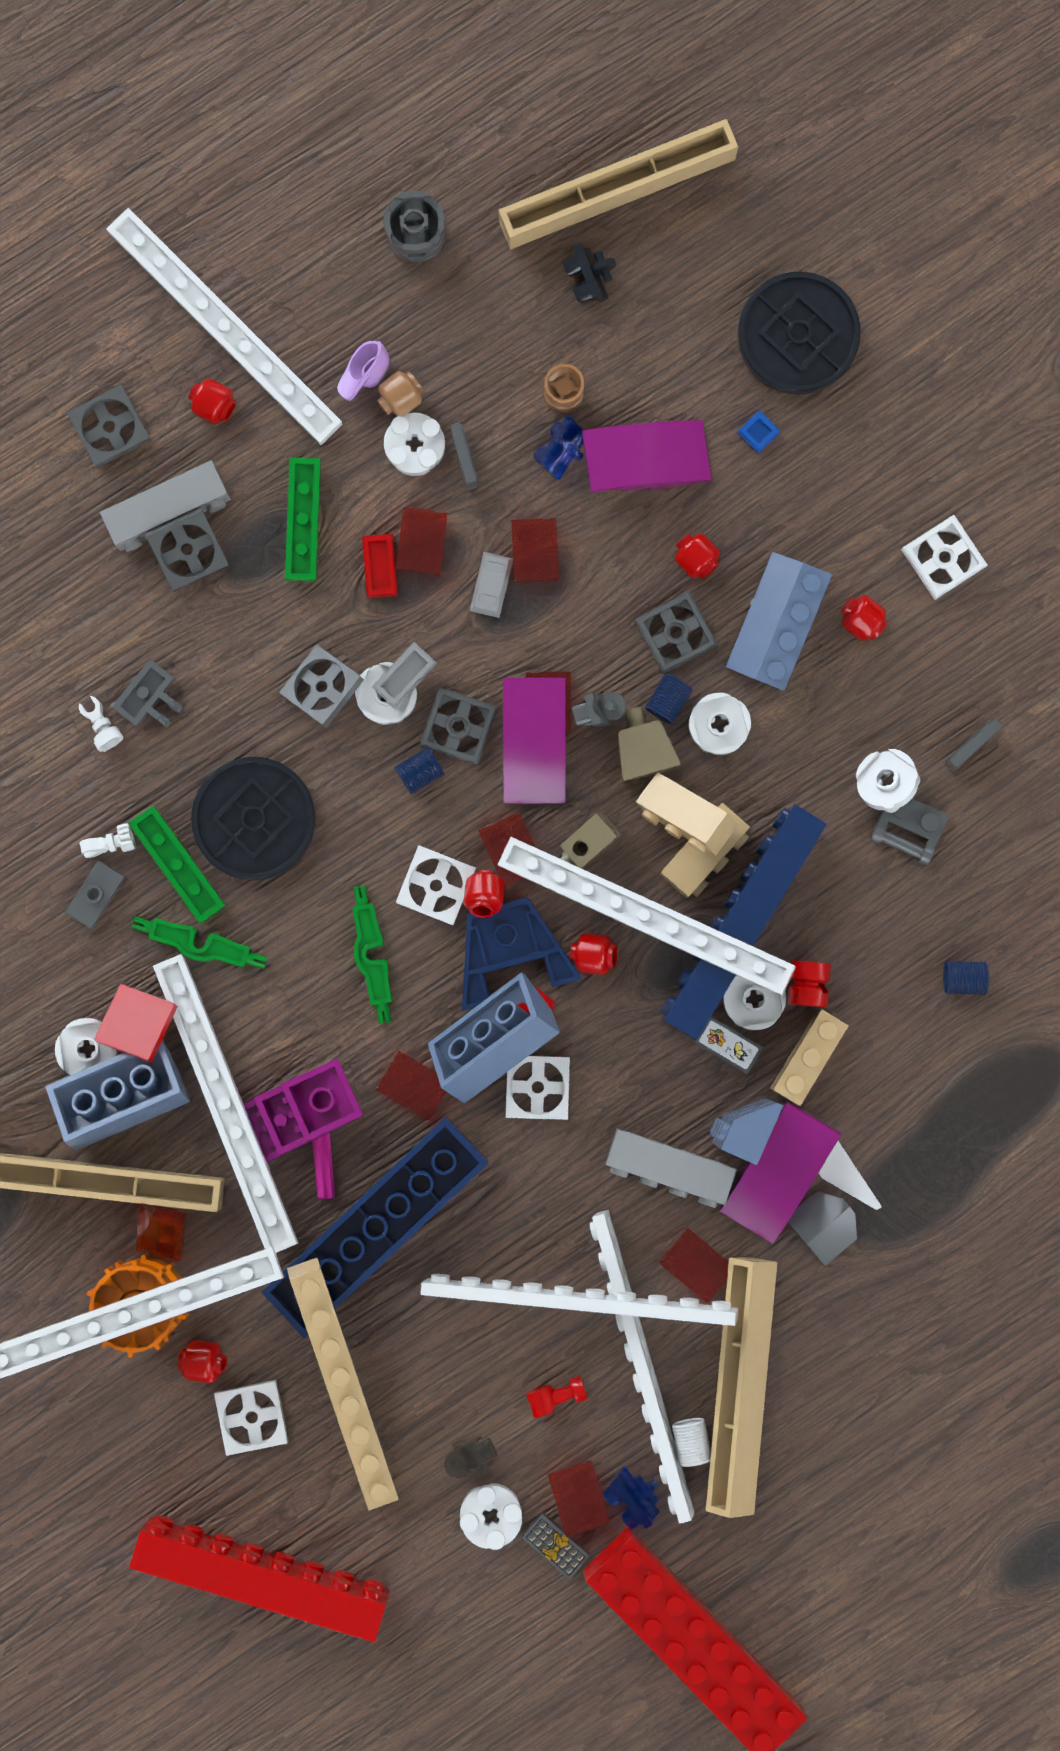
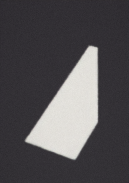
(843, 1174)

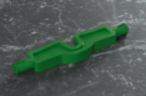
(184, 939)
(374, 970)

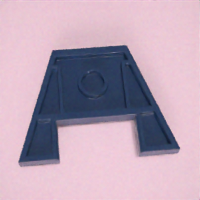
(506, 940)

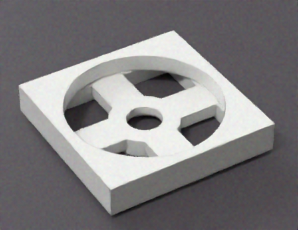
(923, 570)
(405, 899)
(537, 1099)
(226, 1421)

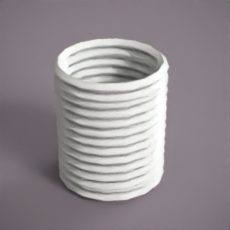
(691, 1442)

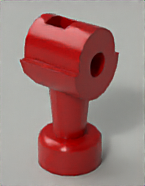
(546, 1398)

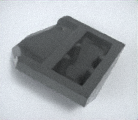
(825, 1225)

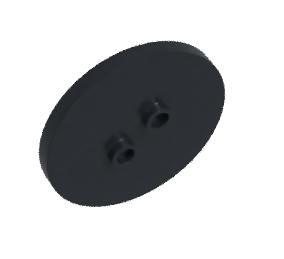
(798, 333)
(253, 818)

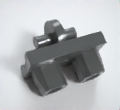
(600, 709)

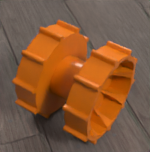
(129, 1280)

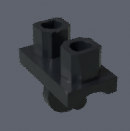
(582, 262)

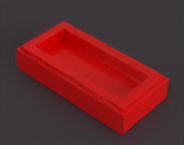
(379, 566)

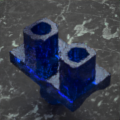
(561, 448)
(637, 1496)

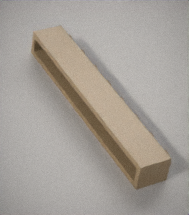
(618, 184)
(111, 1182)
(342, 1383)
(741, 1388)

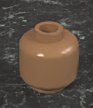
(400, 394)

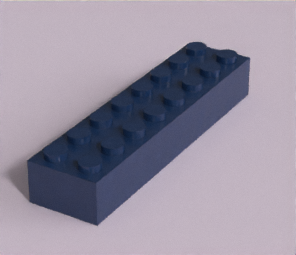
(746, 916)
(385, 1217)

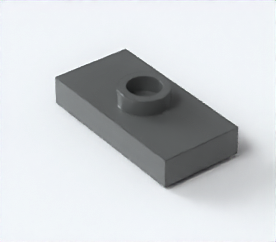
(95, 894)

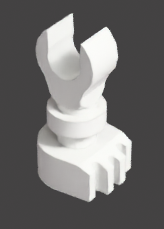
(108, 736)
(95, 846)

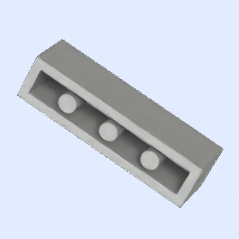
(163, 504)
(671, 1167)

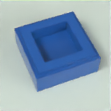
(758, 432)

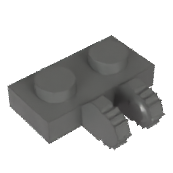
(144, 694)

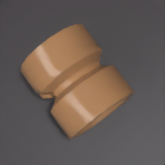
(564, 388)

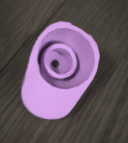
(365, 369)

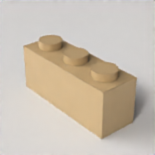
(686, 814)
(690, 867)
(809, 1057)

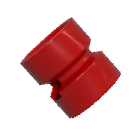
(809, 984)

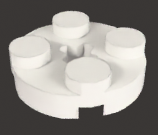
(400, 454)
(370, 701)
(728, 709)
(890, 796)
(743, 1013)
(72, 1038)
(496, 1533)

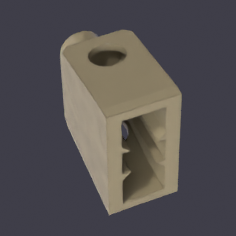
(644, 748)
(596, 833)

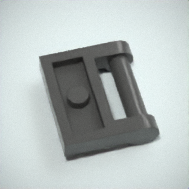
(914, 818)

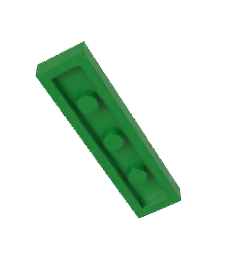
(303, 519)
(177, 864)

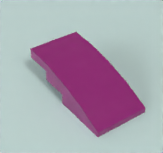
(646, 456)
(534, 740)
(302, 1110)
(788, 1166)

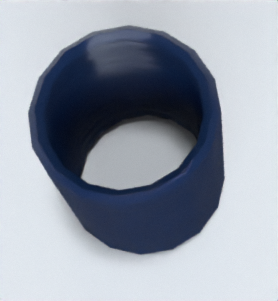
(668, 698)
(419, 770)
(965, 978)

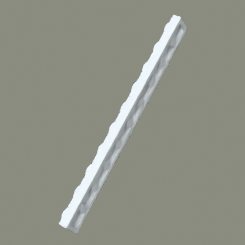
(224, 326)
(647, 916)
(225, 1105)
(593, 1300)
(139, 1311)
(645, 1377)

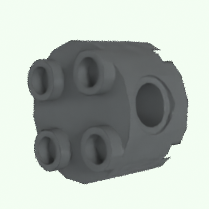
(415, 226)

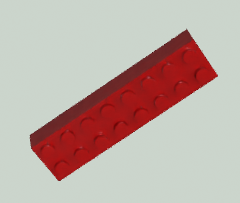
(260, 1577)
(694, 1643)

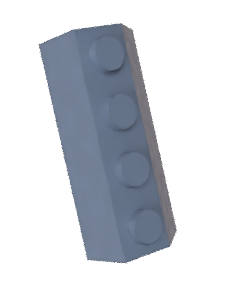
(778, 620)
(492, 1039)
(115, 1096)
(746, 1129)

